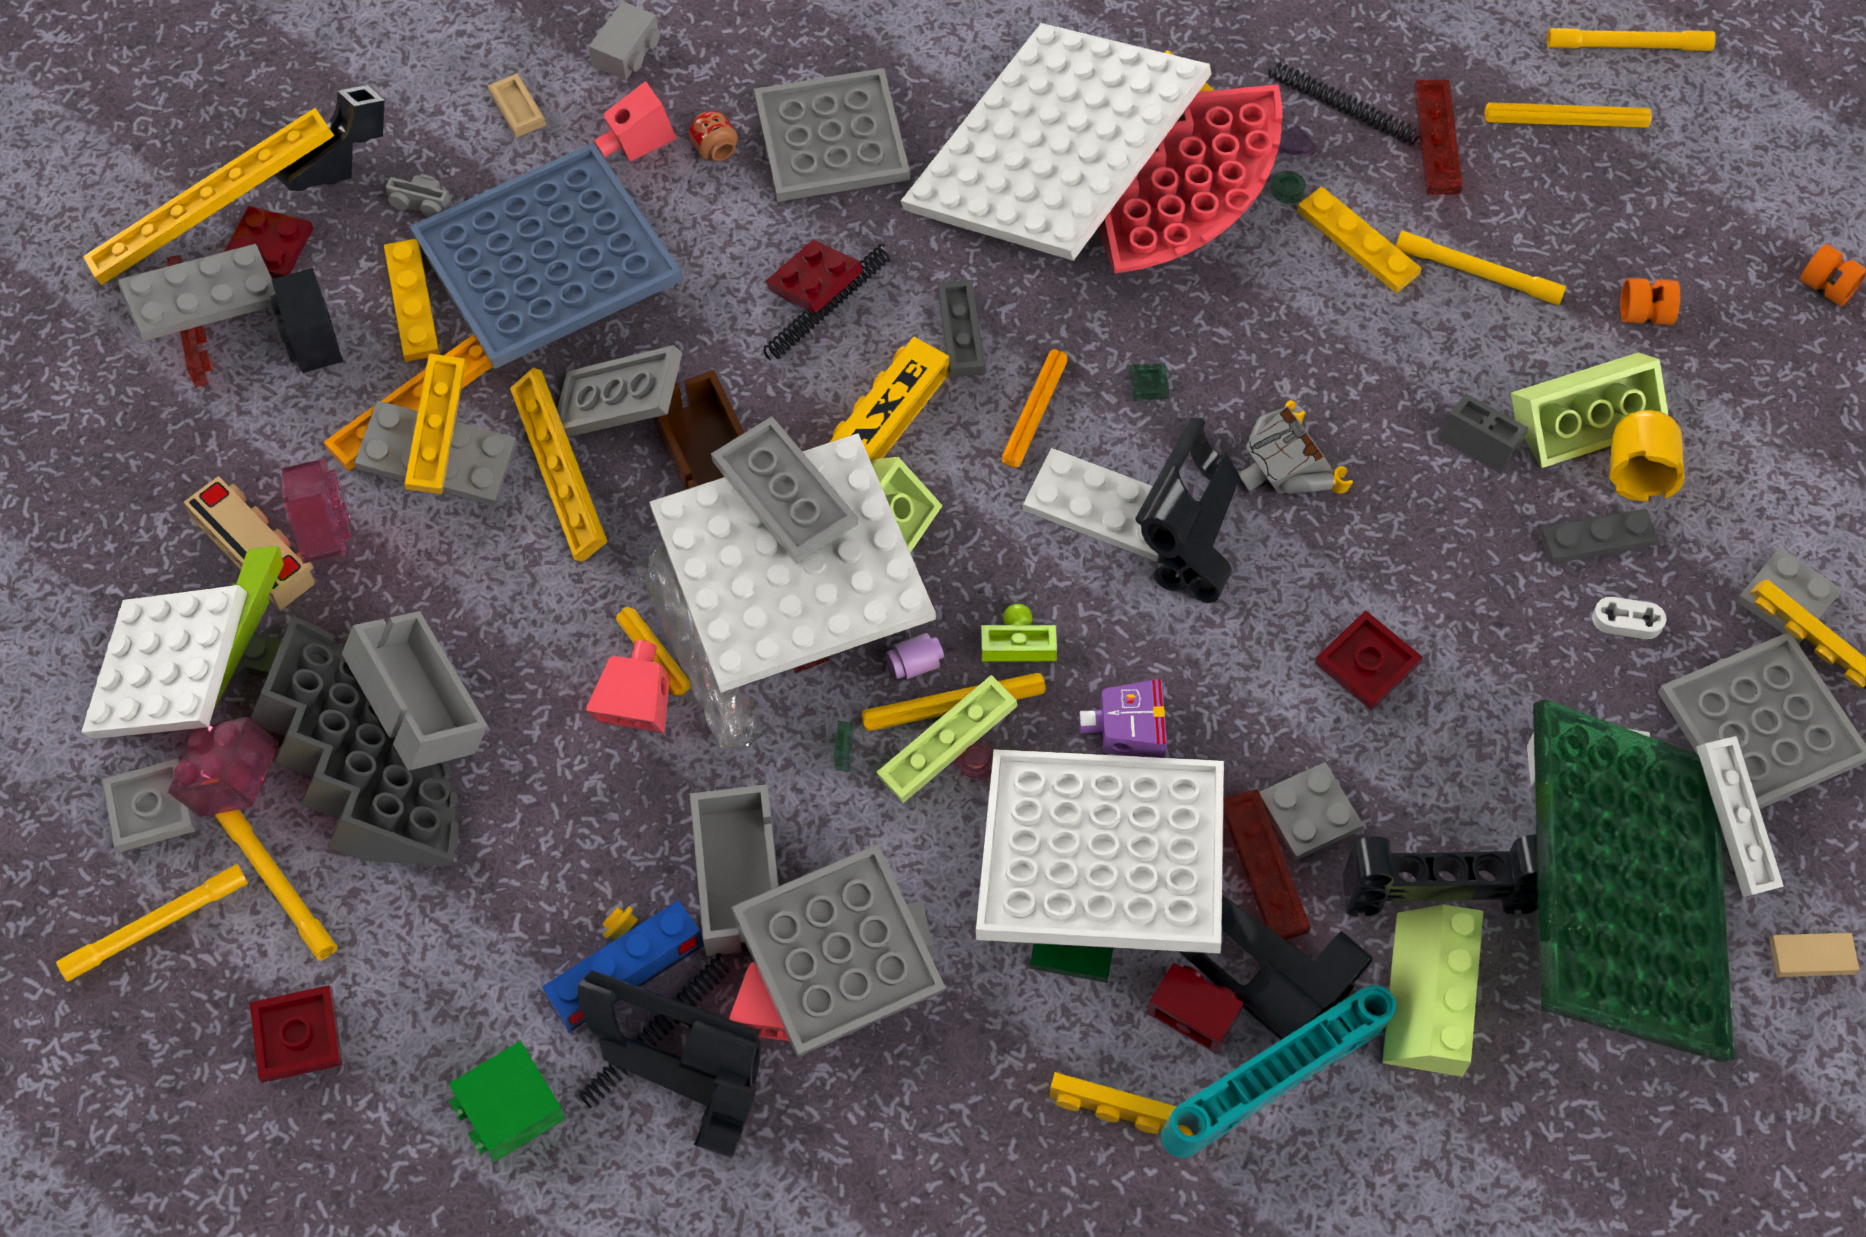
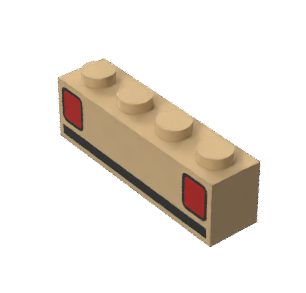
(236, 528)

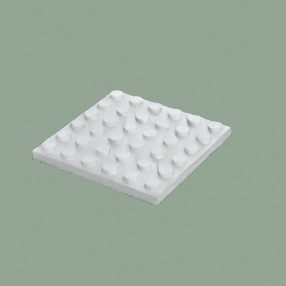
(762, 608)
(1103, 851)

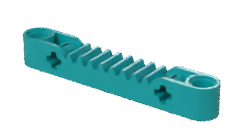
(1277, 1070)

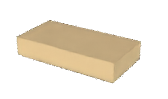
(516, 105)
(1814, 954)

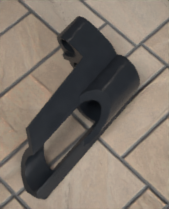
(1187, 528)
(1289, 984)
(715, 1066)

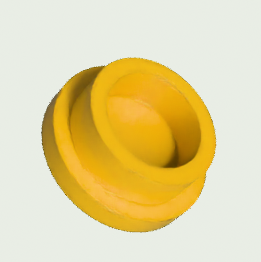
(619, 923)

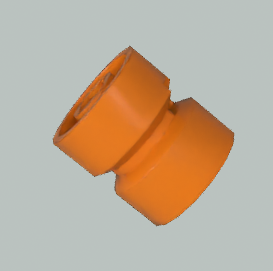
(1824, 267)
(1650, 301)

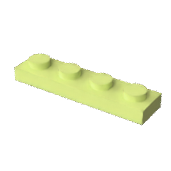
(947, 739)

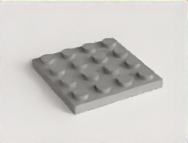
(831, 134)
(1778, 710)
(837, 949)

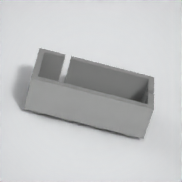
(414, 690)
(732, 858)

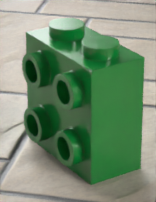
(505, 1102)

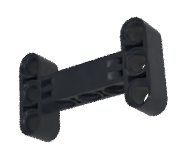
(1374, 876)

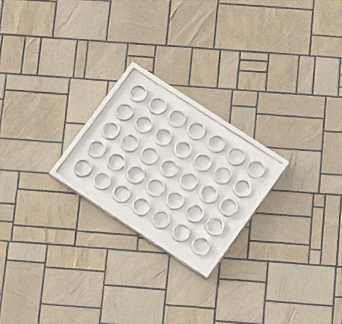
(1056, 140)

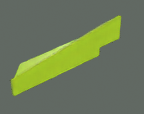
(256, 577)

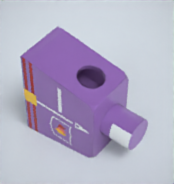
(1130, 720)

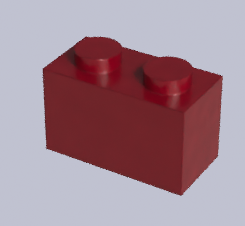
(1195, 1007)

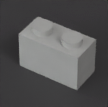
(624, 41)

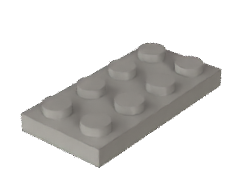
(197, 292)
(619, 391)
(475, 461)
(784, 489)

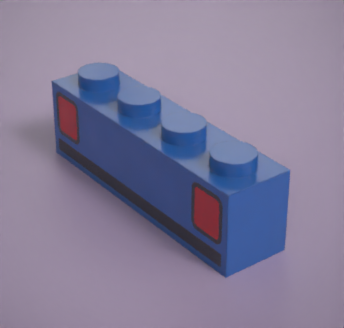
(630, 958)

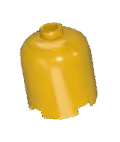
(1647, 456)

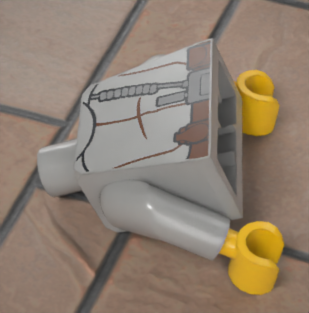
(1289, 456)

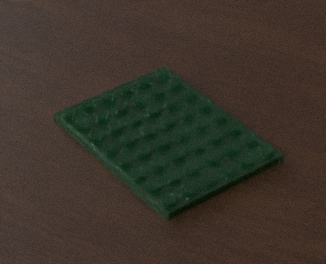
(1629, 885)

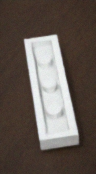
(1739, 816)

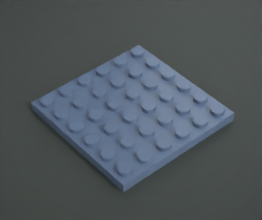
(545, 254)

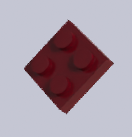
(277, 237)
(814, 276)
(1368, 660)
(295, 1034)

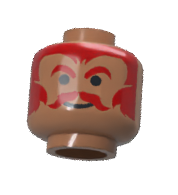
(713, 136)

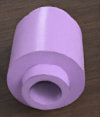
(914, 656)

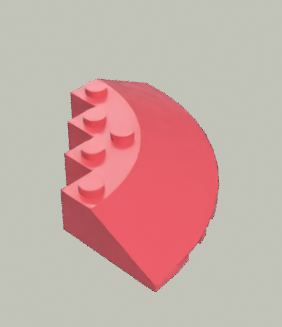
(1196, 178)

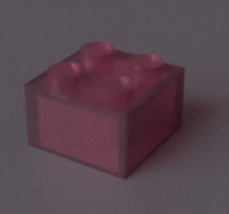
(316, 510)
(223, 767)

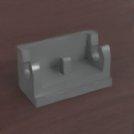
(1483, 433)

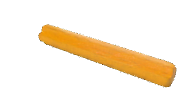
(1034, 408)

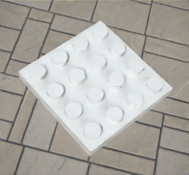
(165, 663)

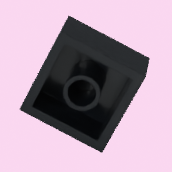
(304, 321)

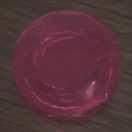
(976, 760)

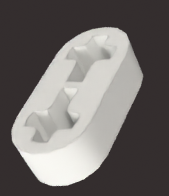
(1629, 618)

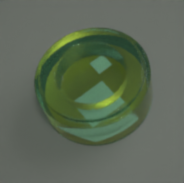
(1288, 187)

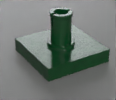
(1073, 960)

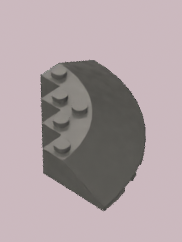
(351, 759)

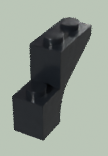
(355, 119)

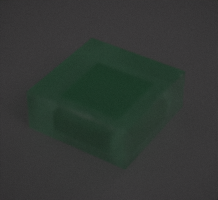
(1149, 381)
(844, 746)

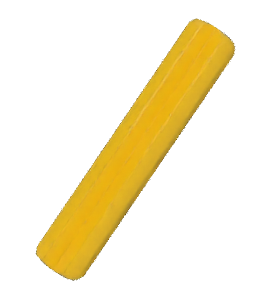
(638, 630)

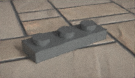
(961, 328)
(1598, 536)

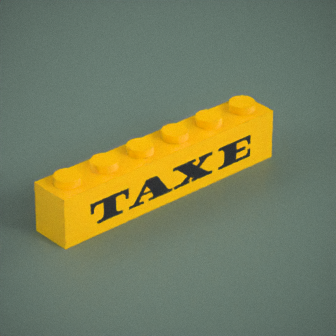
(896, 397)

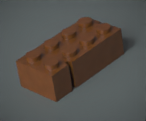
(698, 429)

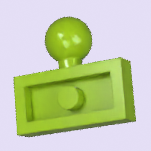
(1018, 638)

